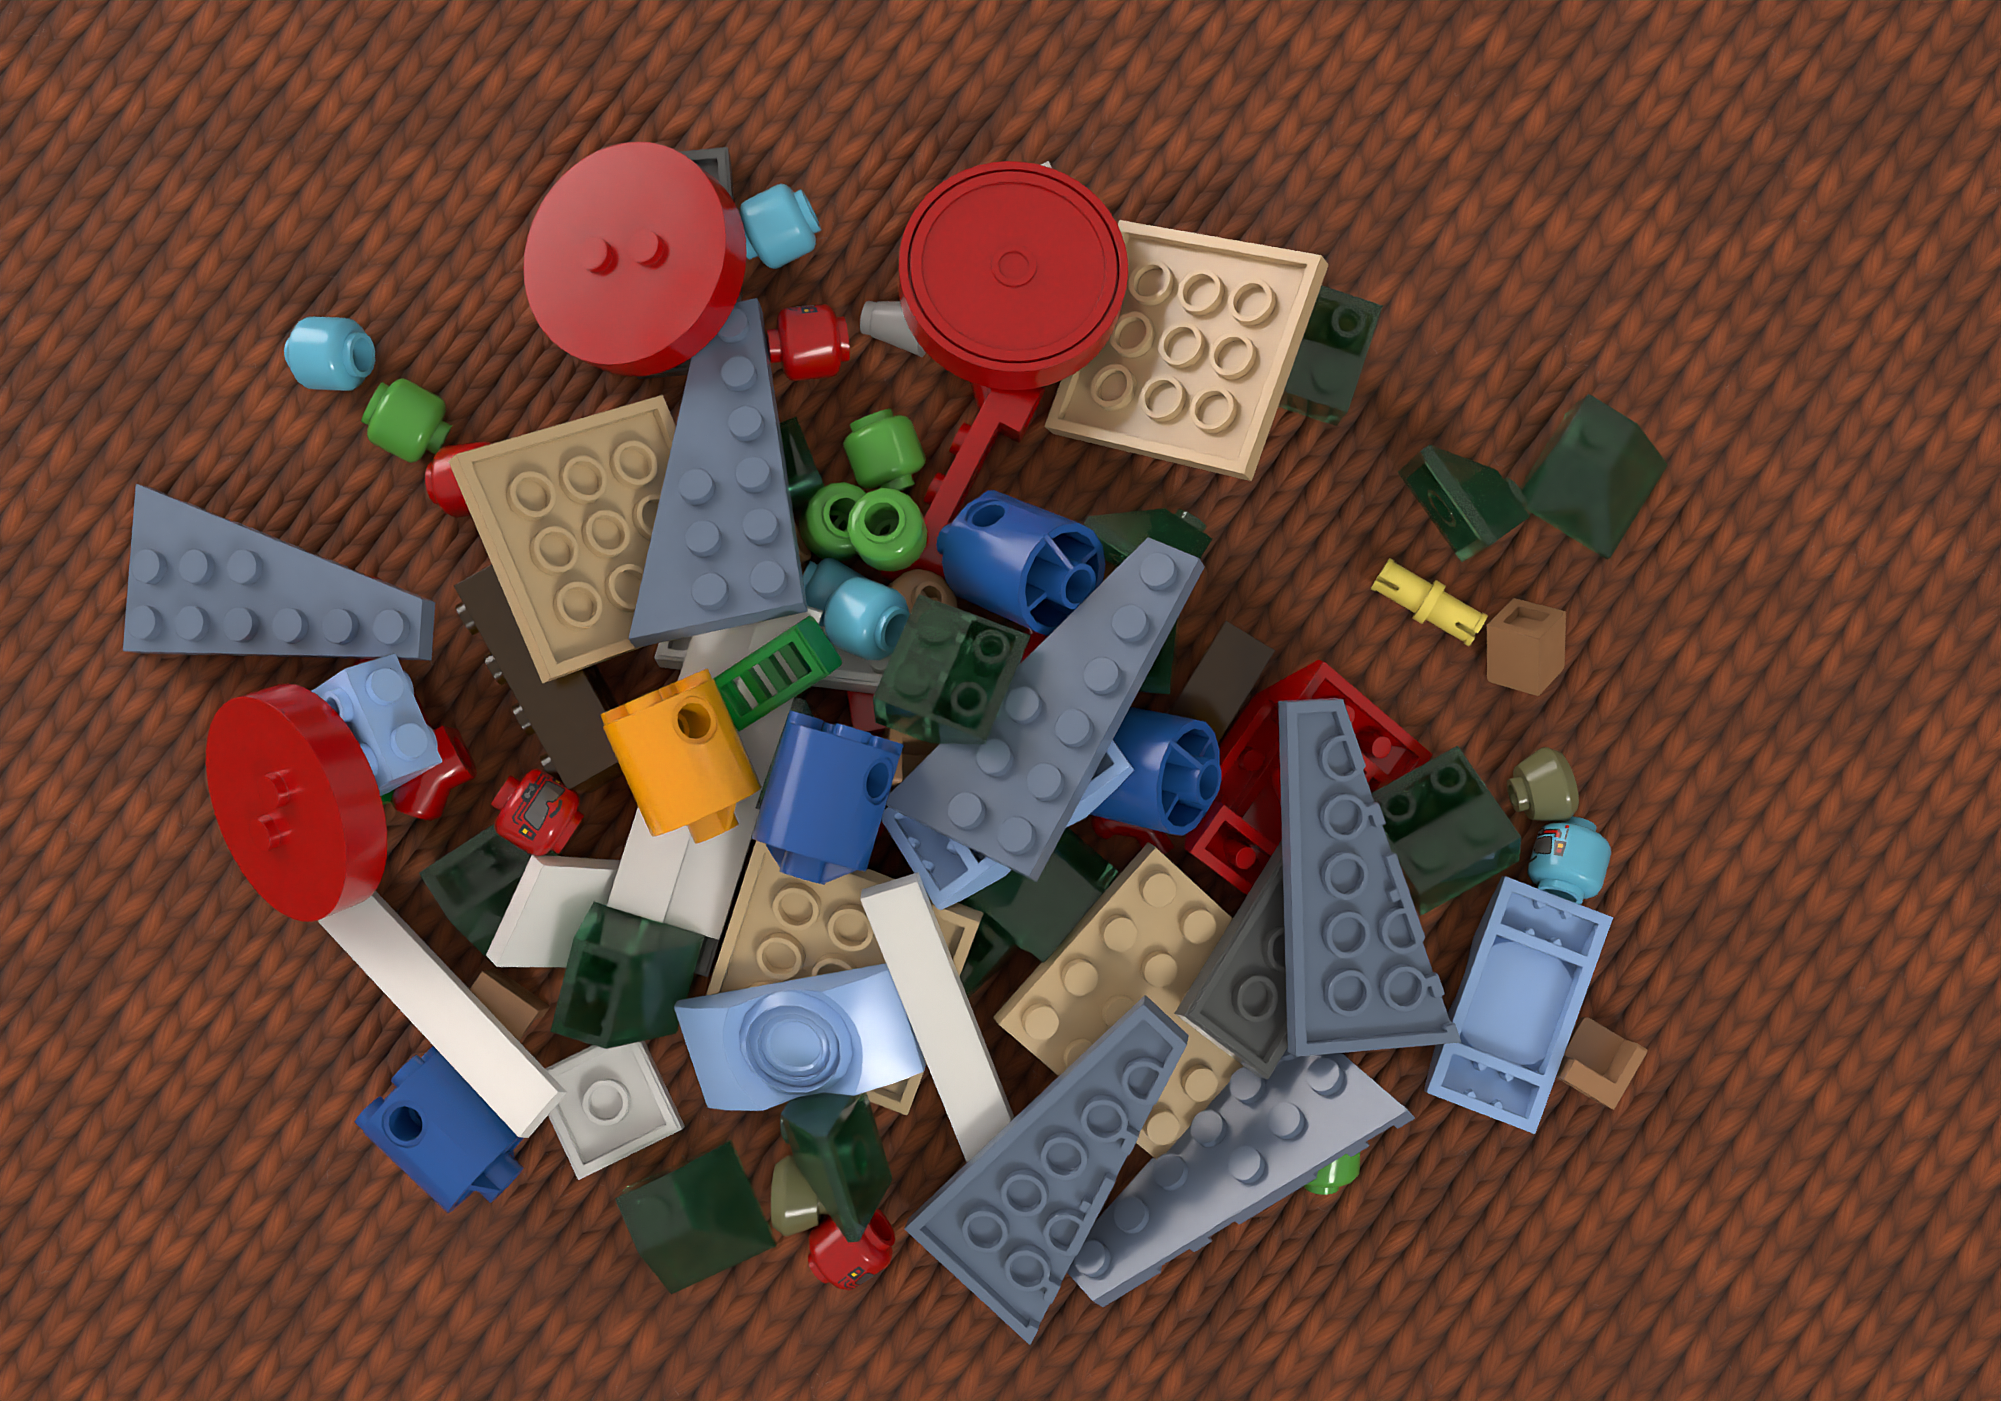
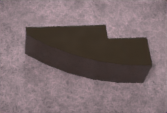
(1222, 678)

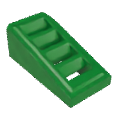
(805, 652)

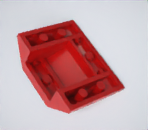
(1246, 815)

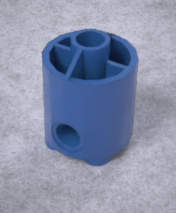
(1020, 560)
(1172, 774)
(825, 798)
(442, 1133)

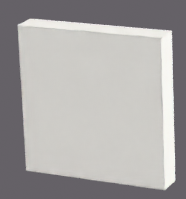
(550, 909)
(611, 1105)

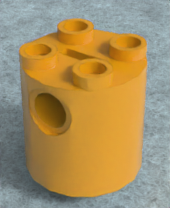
(682, 757)

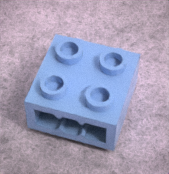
(385, 719)

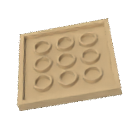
(1194, 351)
(571, 527)
(809, 929)
(1135, 941)

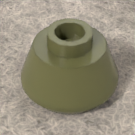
(1544, 787)
(793, 1200)

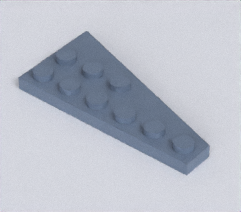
(725, 513)
(237, 592)
(1056, 719)
(1349, 918)
(1232, 1163)
(1037, 1187)

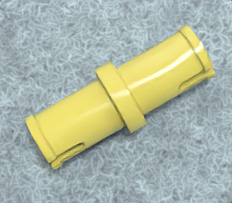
(1429, 602)

